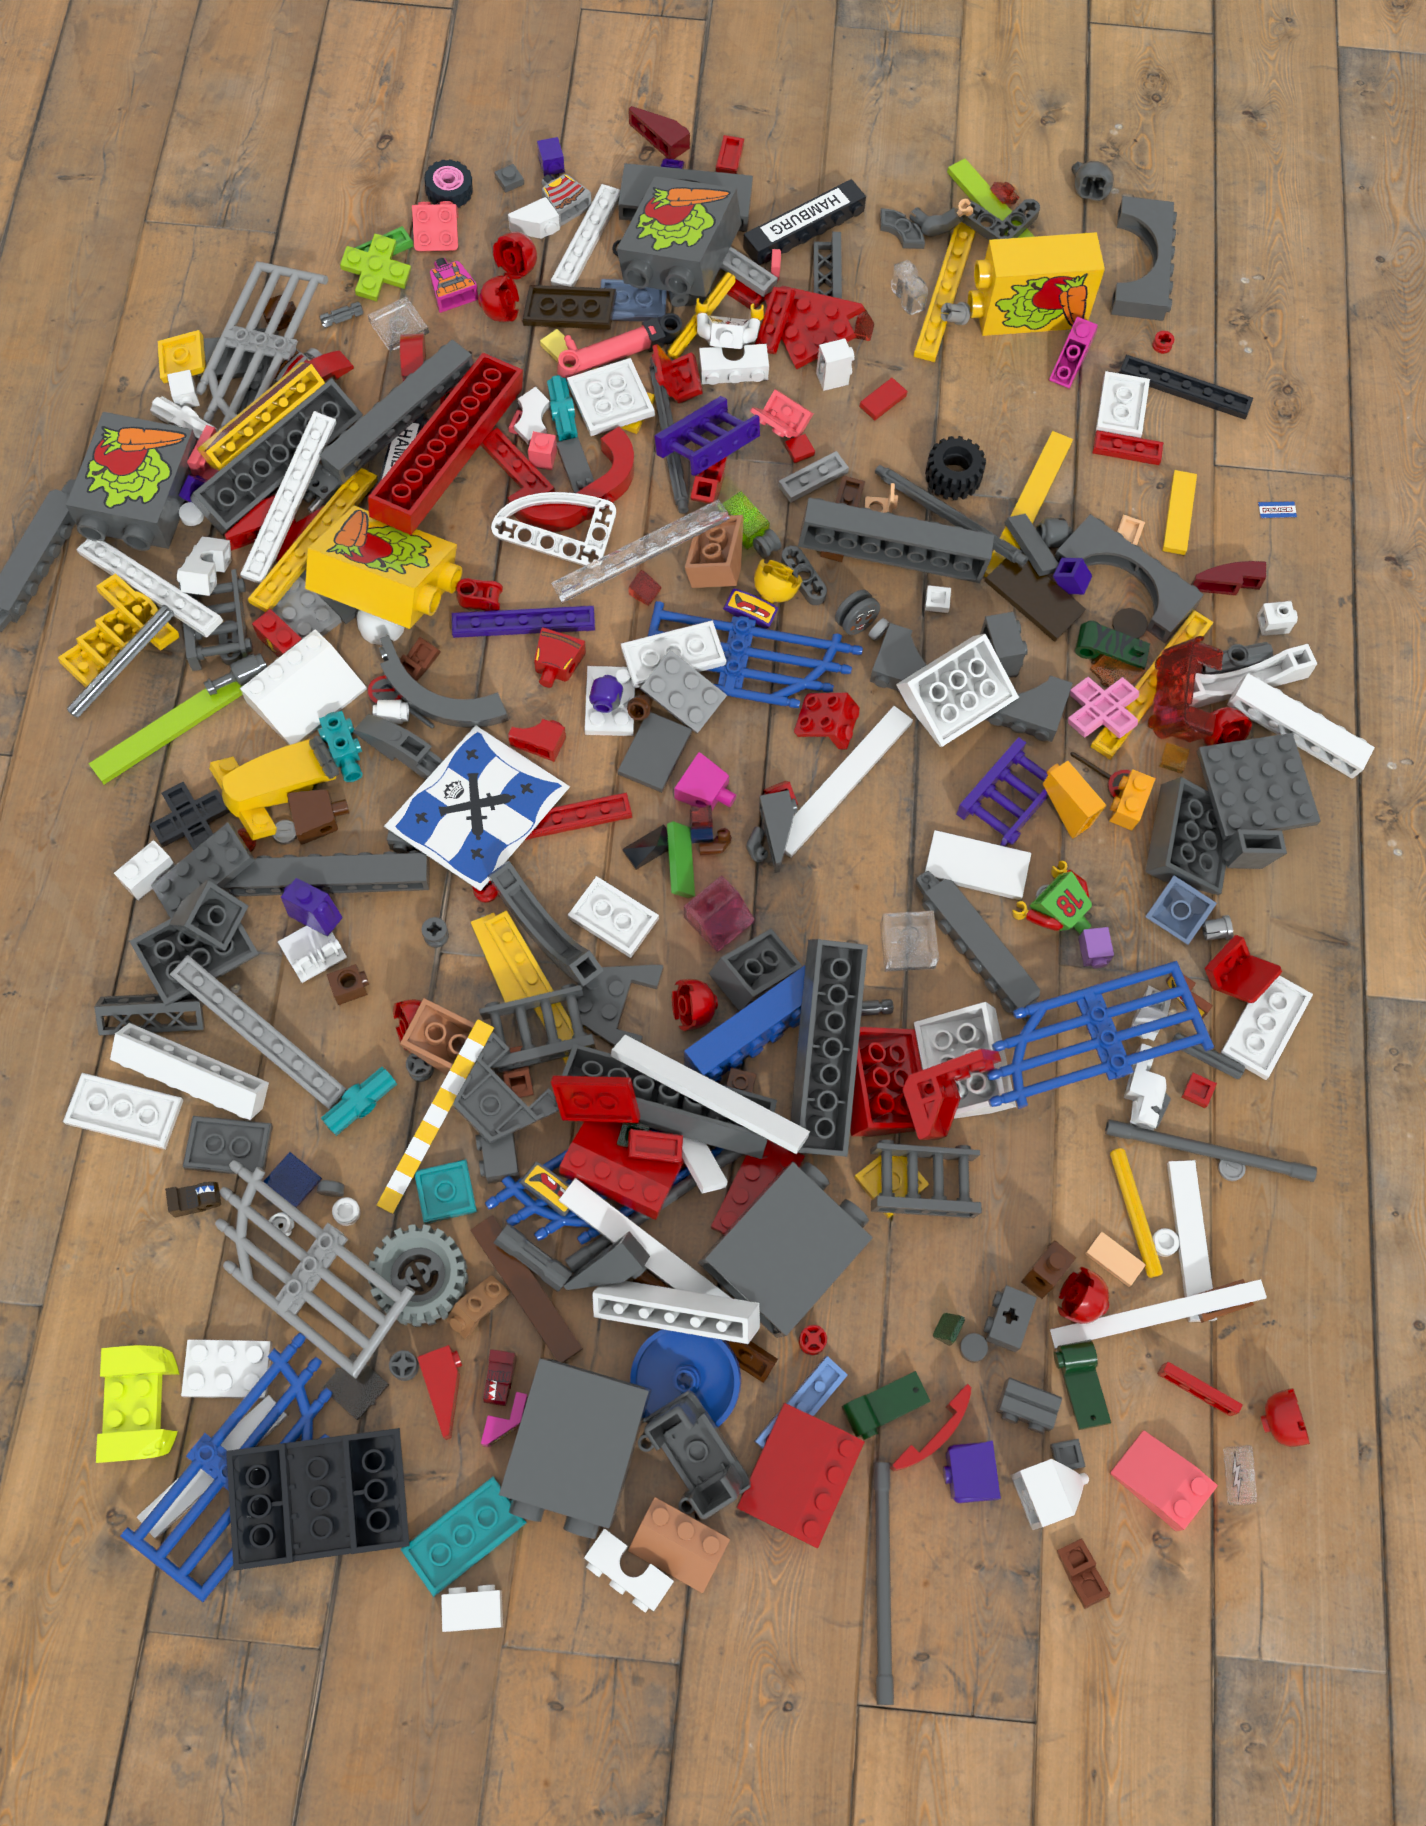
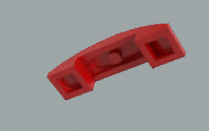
(331, 364)
(957, 1407)

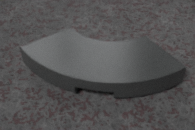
(902, 228)

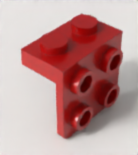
(677, 376)
(828, 716)
(1239, 973)

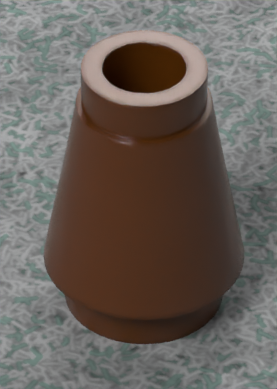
(639, 706)

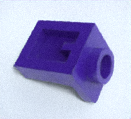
(191, 485)

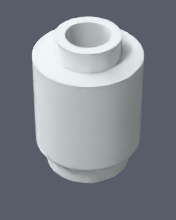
(392, 710)

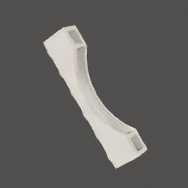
(1280, 669)

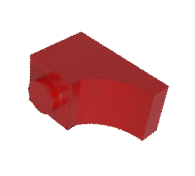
(541, 740)

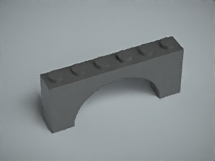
(638, 178)
(1153, 224)
(1170, 594)

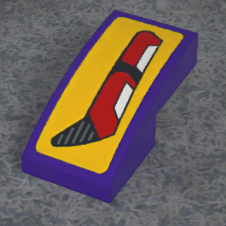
(748, 605)

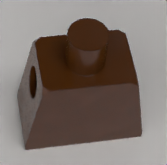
(315, 814)
(1049, 1268)

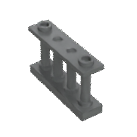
(196, 652)
(554, 1047)
(912, 1202)

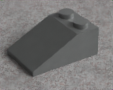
(754, 968)

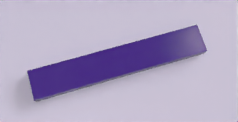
(522, 621)

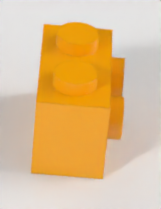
(1132, 799)

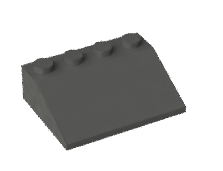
(1186, 838)
(165, 947)

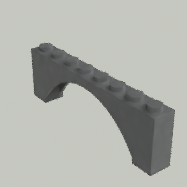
(1033, 713)

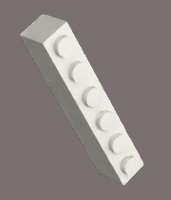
(1310, 729)
(189, 1071)
(677, 1310)

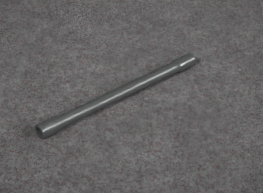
(1292, 1169)
(588, 1252)
(884, 1677)

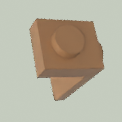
(476, 1305)

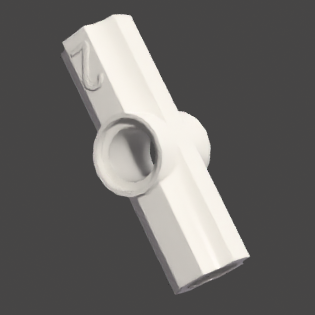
(177, 416)

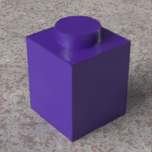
(550, 156)
(1073, 575)

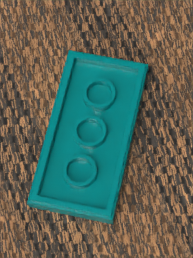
(462, 1537)

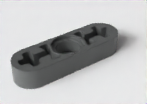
(804, 565)

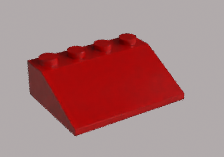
(882, 1069)
(607, 1170)
(800, 1475)

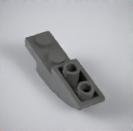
(398, 743)

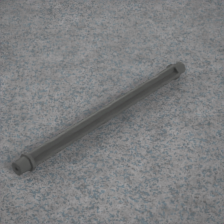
(673, 459)
(948, 513)

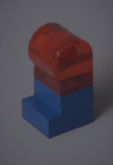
(701, 824)

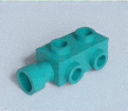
(342, 747)

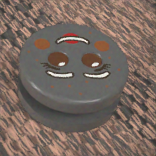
(857, 612)

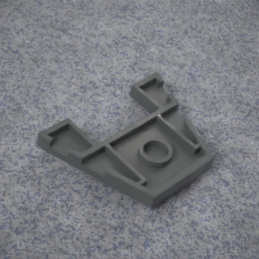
(607, 995)
(491, 1104)

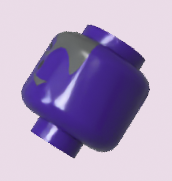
(606, 694)

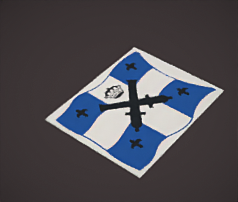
(477, 807)

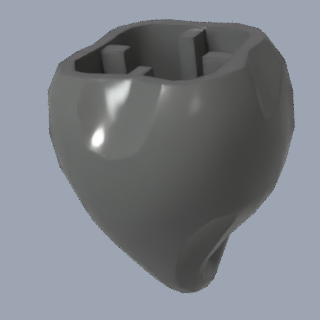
(1092, 180)

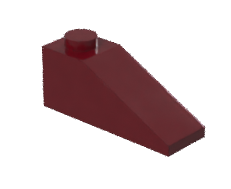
(662, 132)

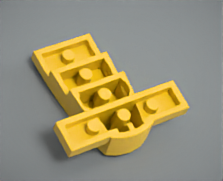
(113, 631)
(266, 783)

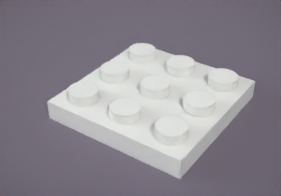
(610, 397)

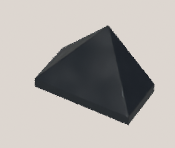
(647, 847)

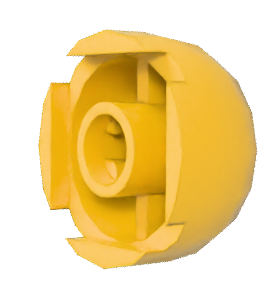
(776, 581)

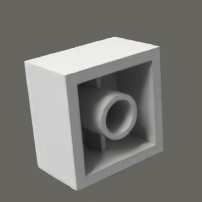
(1049, 1492)

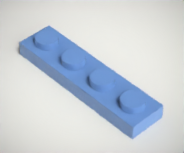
(811, 1393)

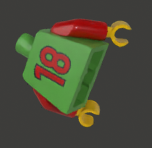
(1060, 904)

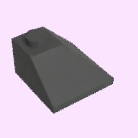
(209, 915)

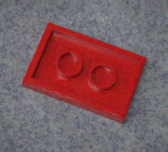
(596, 1099)

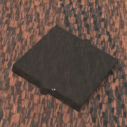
(358, 1393)

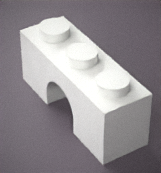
(718, 369)
(200, 567)
(606, 1558)

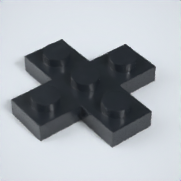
(188, 816)

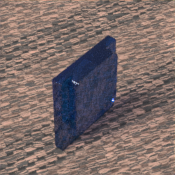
(292, 1179)

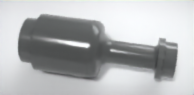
(241, 672)

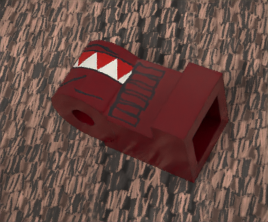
(499, 1377)

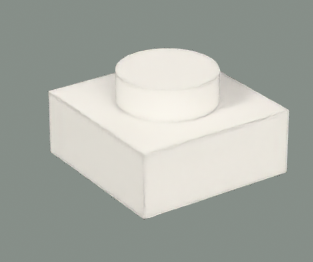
(938, 599)

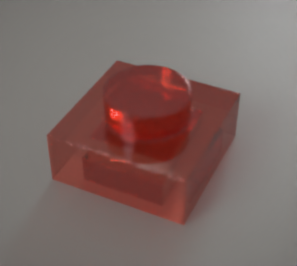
(1005, 192)

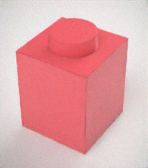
(542, 450)

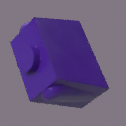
(310, 907)
(972, 1472)

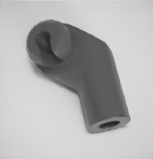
(754, 847)

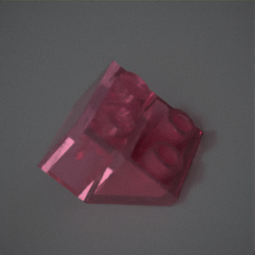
(718, 913)

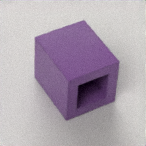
(1096, 947)

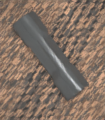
(547, 1268)

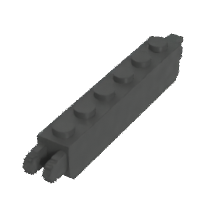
(35, 554)
(978, 943)

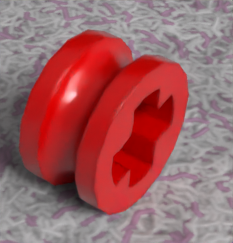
(1165, 336)

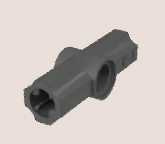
(1245, 655)

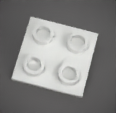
(311, 952)

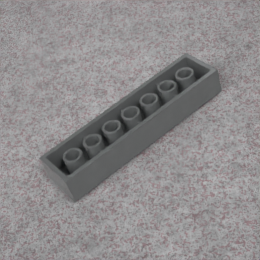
(263, 465)
(896, 540)
(828, 1044)
(670, 1110)

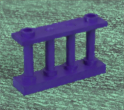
(697, 423)
(986, 788)

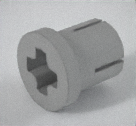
(958, 313)
(1218, 928)

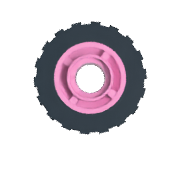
(448, 182)

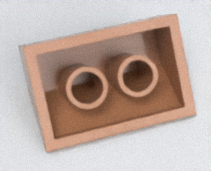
(678, 1545)

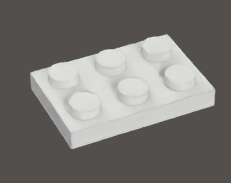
(1122, 404)
(617, 721)
(613, 917)
(224, 1368)

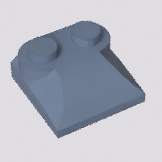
(1181, 910)

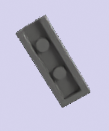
(575, 464)

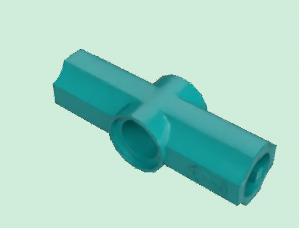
(562, 408)
(359, 1101)

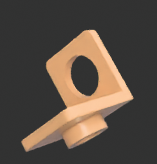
(887, 503)

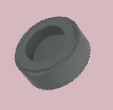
(330, 1188)
(973, 1347)

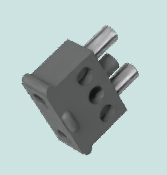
(321, 488)

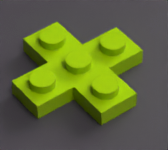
(375, 267)

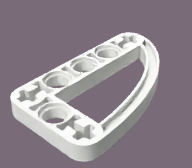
(559, 540)

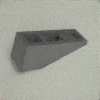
(777, 817)
(612, 1265)

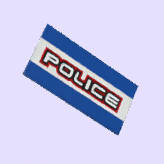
(1277, 509)

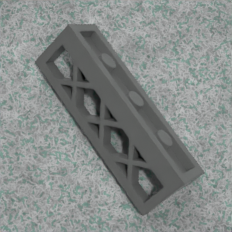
(835, 266)
(144, 1005)

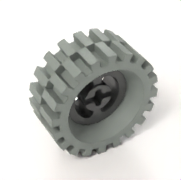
(445, 1261)

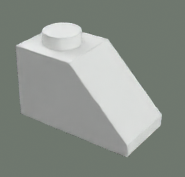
(535, 219)
(1151, 1013)

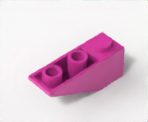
(1074, 352)

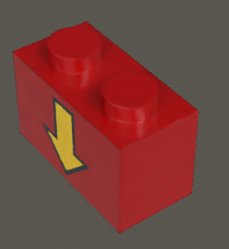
(275, 633)

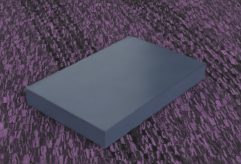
(636, 303)

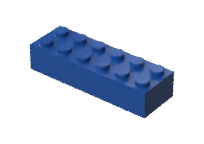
(748, 1030)

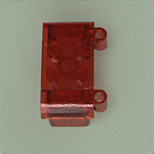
(1175, 691)

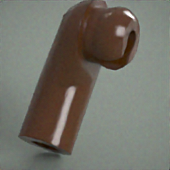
(718, 845)

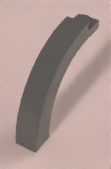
(449, 711)
(563, 951)

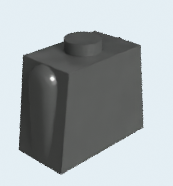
(1253, 848)

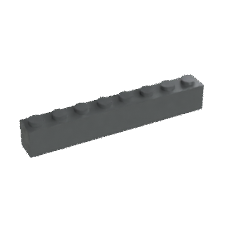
(396, 411)
(334, 873)

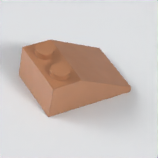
(716, 555)
(437, 1035)

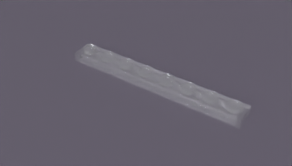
(640, 550)

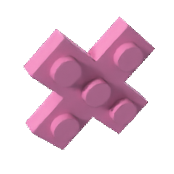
(1103, 707)

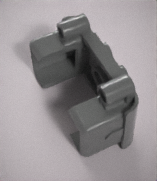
(697, 1454)

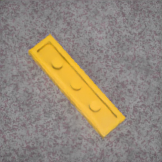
(1179, 512)
(503, 975)

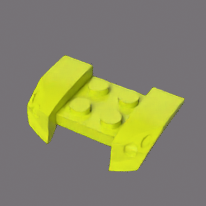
(134, 1403)

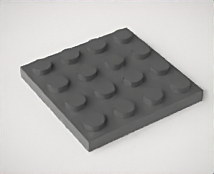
(1258, 785)

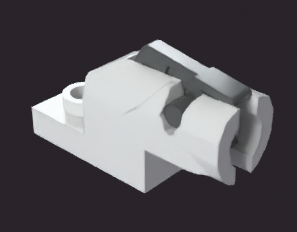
(1147, 1093)

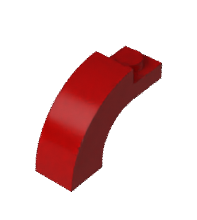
(411, 353)
(709, 483)

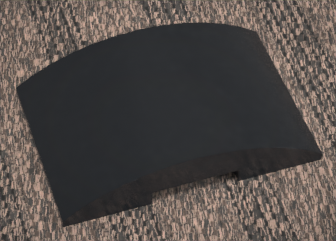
(317, 1499)

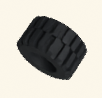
(960, 453)

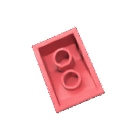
(1163, 1481)

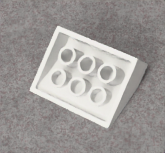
(302, 688)
(958, 689)
(958, 1034)

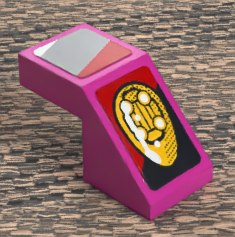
(498, 1428)

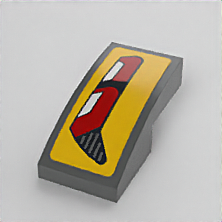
(545, 1186)

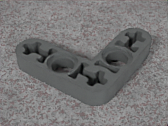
(1000, 227)

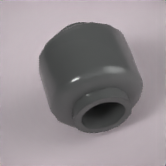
(1054, 531)

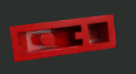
(248, 527)
(442, 1381)

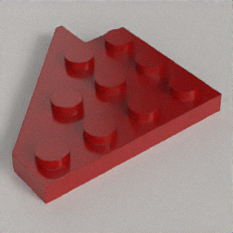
(816, 321)

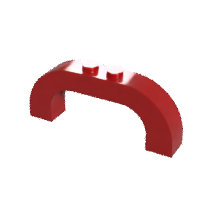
(611, 486)

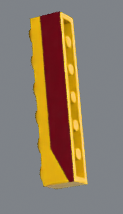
(261, 415)

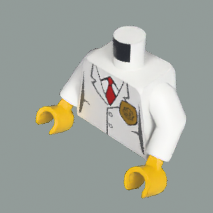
(727, 331)

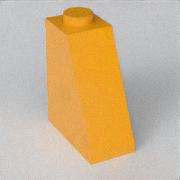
(1073, 798)

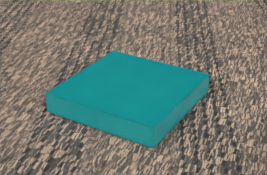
(445, 1191)

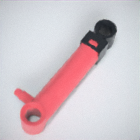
(618, 346)

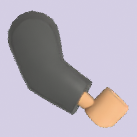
(943, 223)

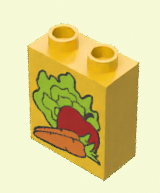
(1036, 283)
(382, 568)

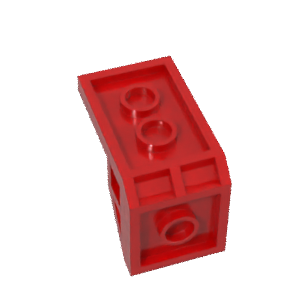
(930, 1104)

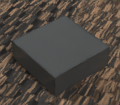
(1068, 1454)

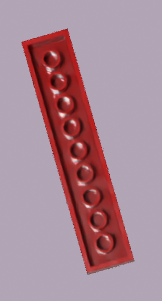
(445, 444)

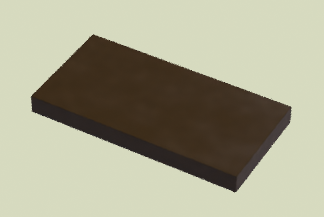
(569, 307)
(1035, 597)

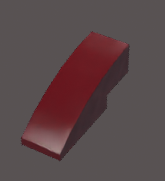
(1231, 577)

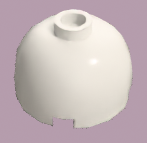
(374, 628)

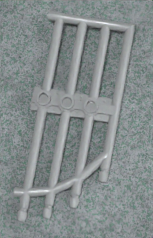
(256, 341)
(308, 1273)

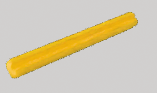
(690, 329)
(1136, 1213)

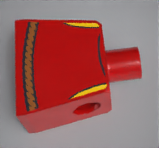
(557, 656)

